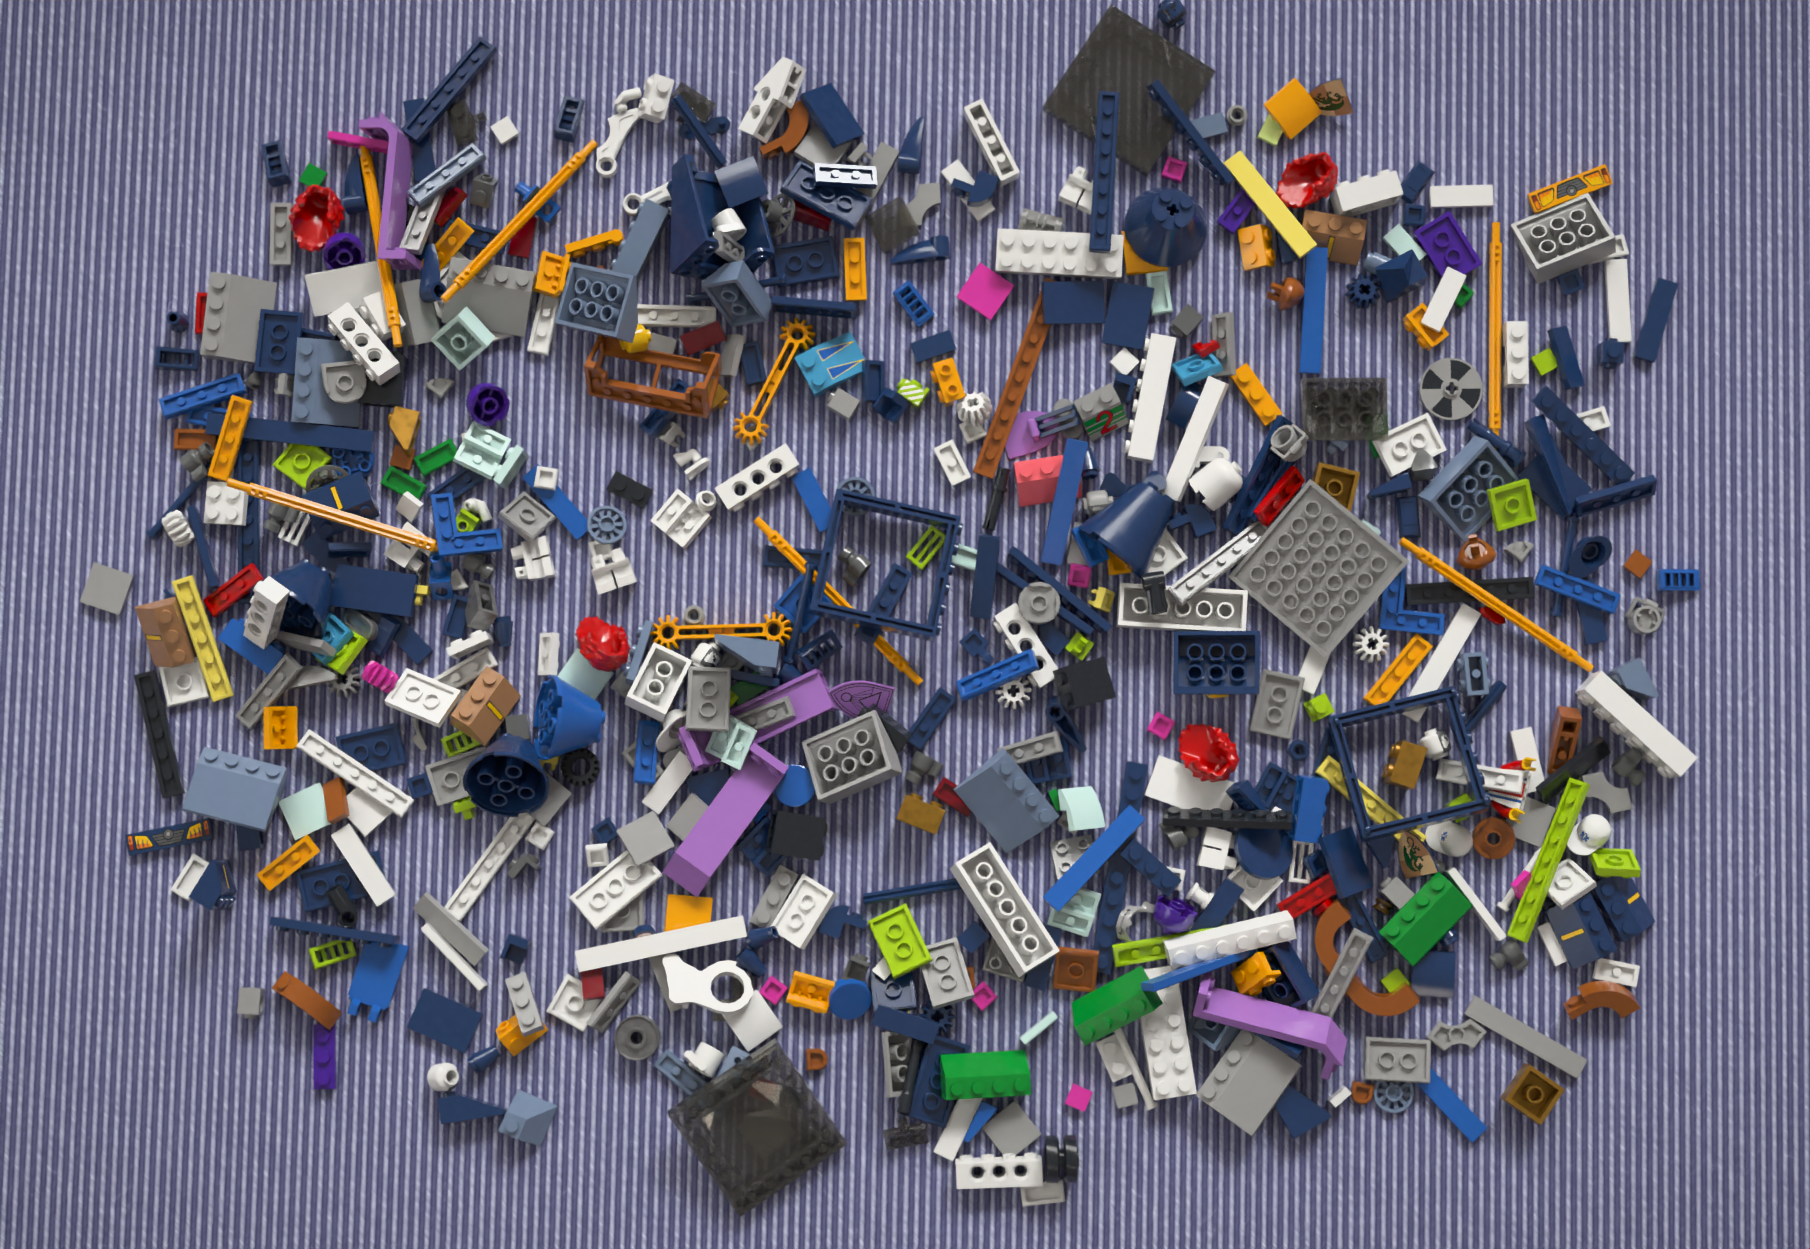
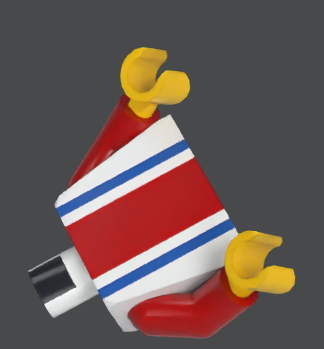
(1511, 804)

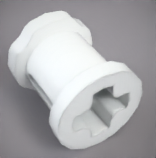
(1199, 896)

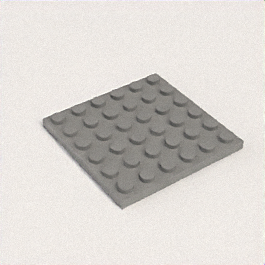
(1318, 568)

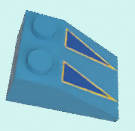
(830, 363)

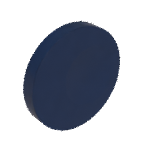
(1263, 852)

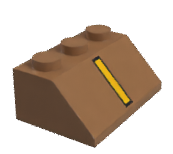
(1338, 233)
(166, 633)
(485, 706)

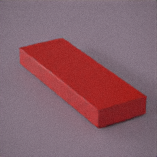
(1279, 496)
(233, 590)
(1308, 896)

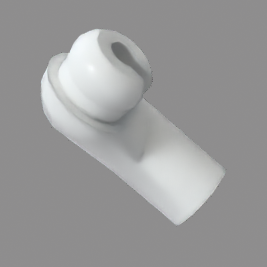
(624, 97)
(480, 507)

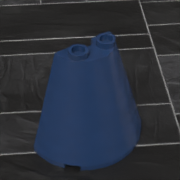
(1132, 526)

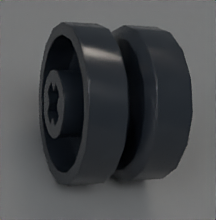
(1064, 1158)

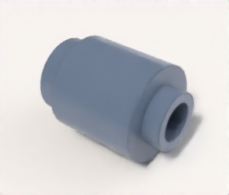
(1373, 260)

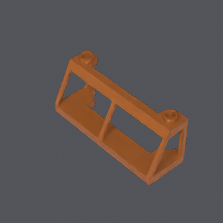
(692, 402)

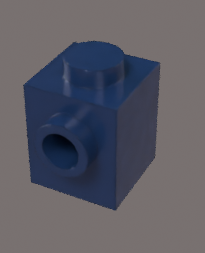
(1610, 353)

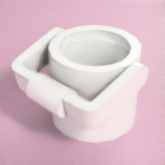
(728, 223)
(705, 1059)

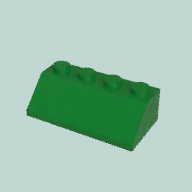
(1425, 919)
(1113, 1006)
(984, 1075)

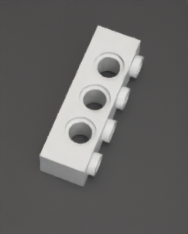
(991, 142)
(346, 318)
(745, 478)
(265, 612)
(1013, 616)
(1009, 1178)

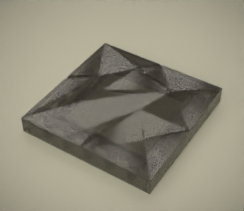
(1126, 59)
(757, 1127)

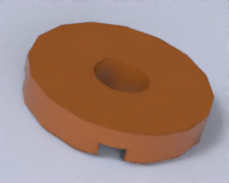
(1498, 826)

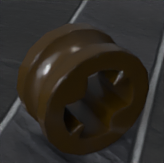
(1382, 906)

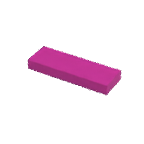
(357, 141)

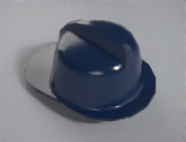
(1589, 555)

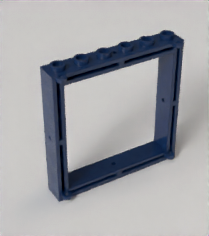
(898, 510)
(1463, 739)

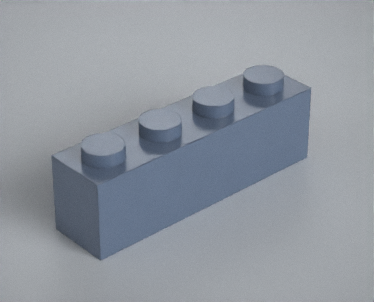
(641, 239)

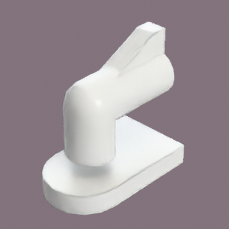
(699, 463)

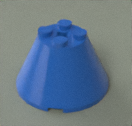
(565, 719)

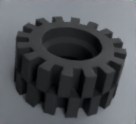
(580, 780)

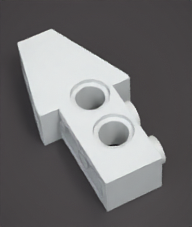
(774, 94)

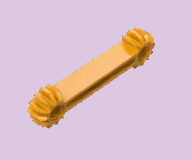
(774, 381)
(722, 629)

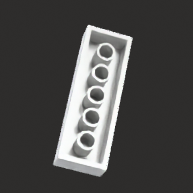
(1056, 254)
(1207, 611)
(1635, 725)
(1004, 909)
(1167, 1043)

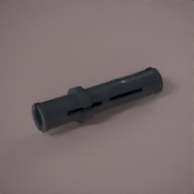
(996, 498)

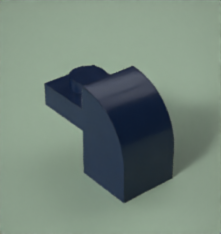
(980, 192)
(1184, 404)
(1198, 519)
(836, 917)

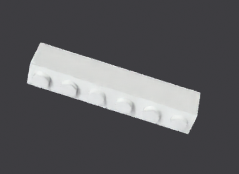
(1151, 398)
(1229, 939)

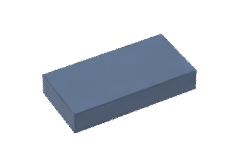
(1210, 125)

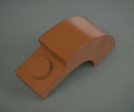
(793, 136)
(1602, 994)
(307, 1000)

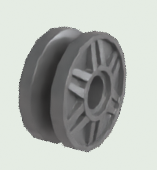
(625, 1043)

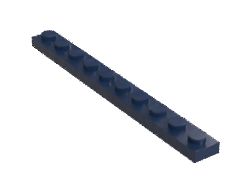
(1117, 871)

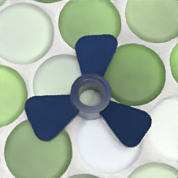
(1116, 487)

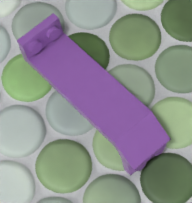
(395, 192)
(808, 698)
(725, 820)
(1272, 1020)

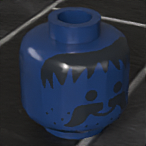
(1172, 13)

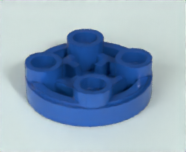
(353, 461)
(796, 787)
(849, 998)

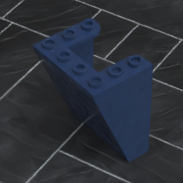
(694, 203)

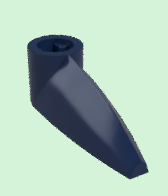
(911, 151)
(355, 194)
(926, 251)
(430, 286)
(1064, 723)

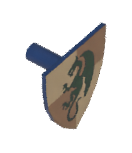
(1332, 98)
(1415, 856)

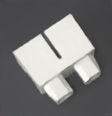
(1073, 189)
(404, 556)
(537, 560)
(621, 568)
(1216, 858)

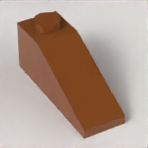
(1563, 737)

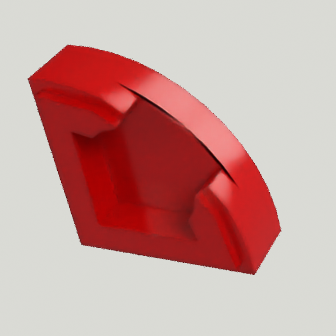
(1205, 349)
(1492, 616)

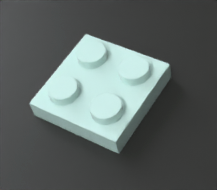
(514, 460)

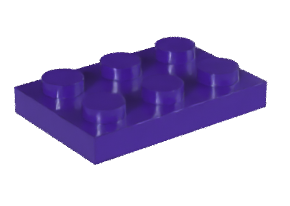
(1447, 245)

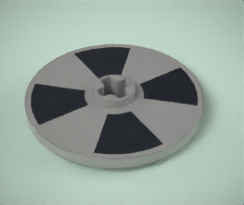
(1439, 400)

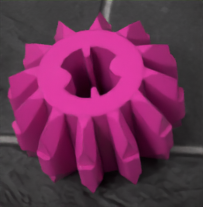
(380, 676)

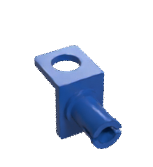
(529, 193)
(440, 577)

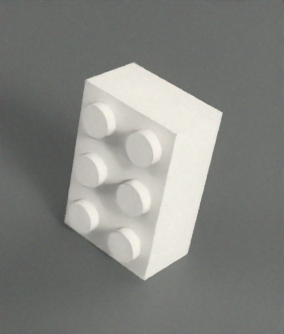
(1366, 194)
(658, 682)

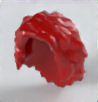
(1307, 180)
(315, 217)
(602, 644)
(1207, 752)

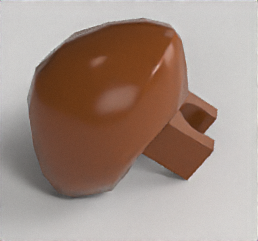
(1287, 294)
(1475, 554)

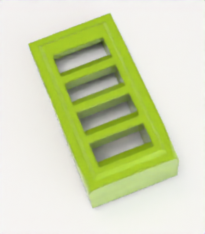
(455, 736)
(317, 965)

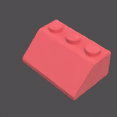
(1038, 480)

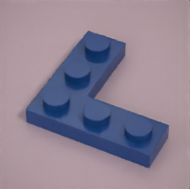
(462, 543)
(1394, 618)

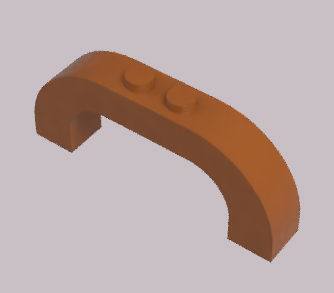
(1380, 1004)

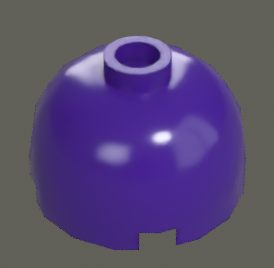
(343, 251)
(487, 404)
(1173, 915)

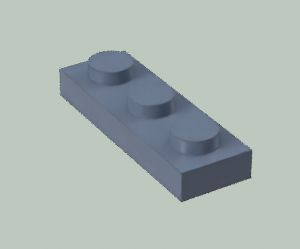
(637, 652)

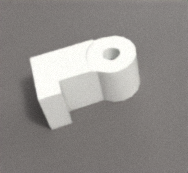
(1210, 453)

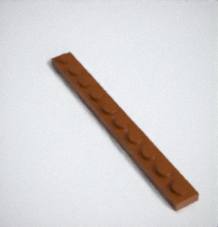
(1013, 392)

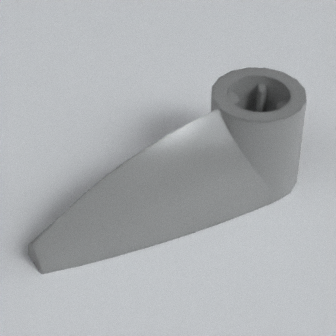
(311, 676)

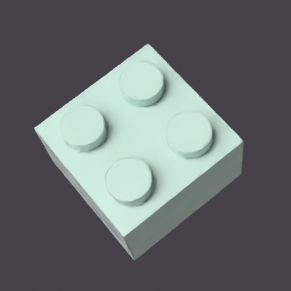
(463, 338)

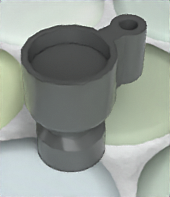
(195, 460)
(277, 514)
(476, 564)
(857, 565)
(921, 765)
(1626, 765)
(1178, 836)
(1509, 953)

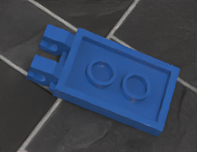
(376, 978)

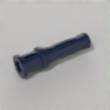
(1504, 447)

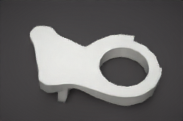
(694, 986)

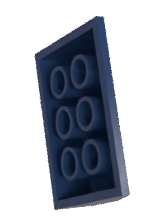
(1216, 662)

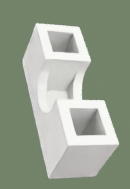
(1515, 340)

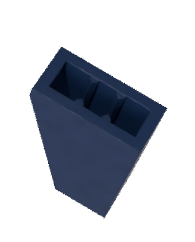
(1299, 1112)

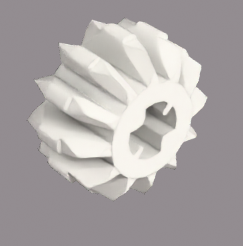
(974, 408)
(178, 528)
(1363, 641)
(1018, 696)

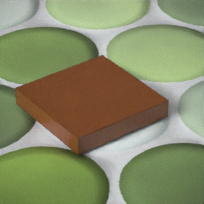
(1075, 969)

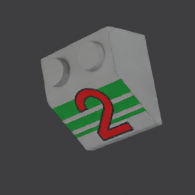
(1101, 412)

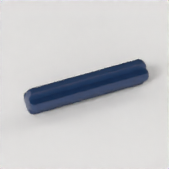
(1484, 705)

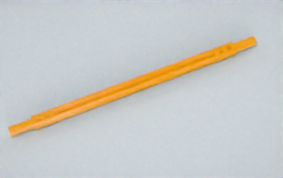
(518, 221)
(384, 268)
(1495, 329)
(334, 515)
(799, 562)
(1495, 604)

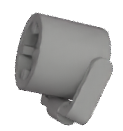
(1288, 443)
(1645, 618)

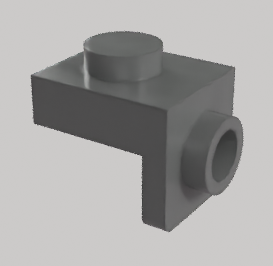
(483, 190)
(519, 865)
(856, 967)

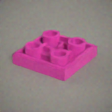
(985, 291)

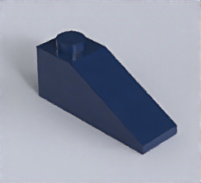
(464, 1107)

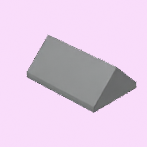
(418, 316)
(896, 1058)

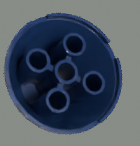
(1165, 227)
(308, 598)
(507, 778)

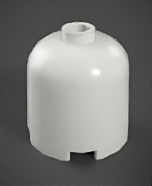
(1217, 482)

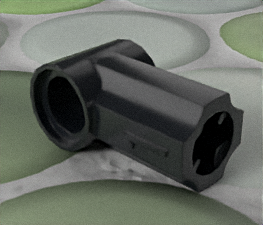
(1154, 586)
(341, 904)

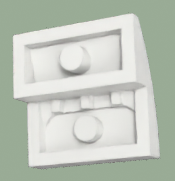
(681, 519)
(365, 812)
(754, 1022)

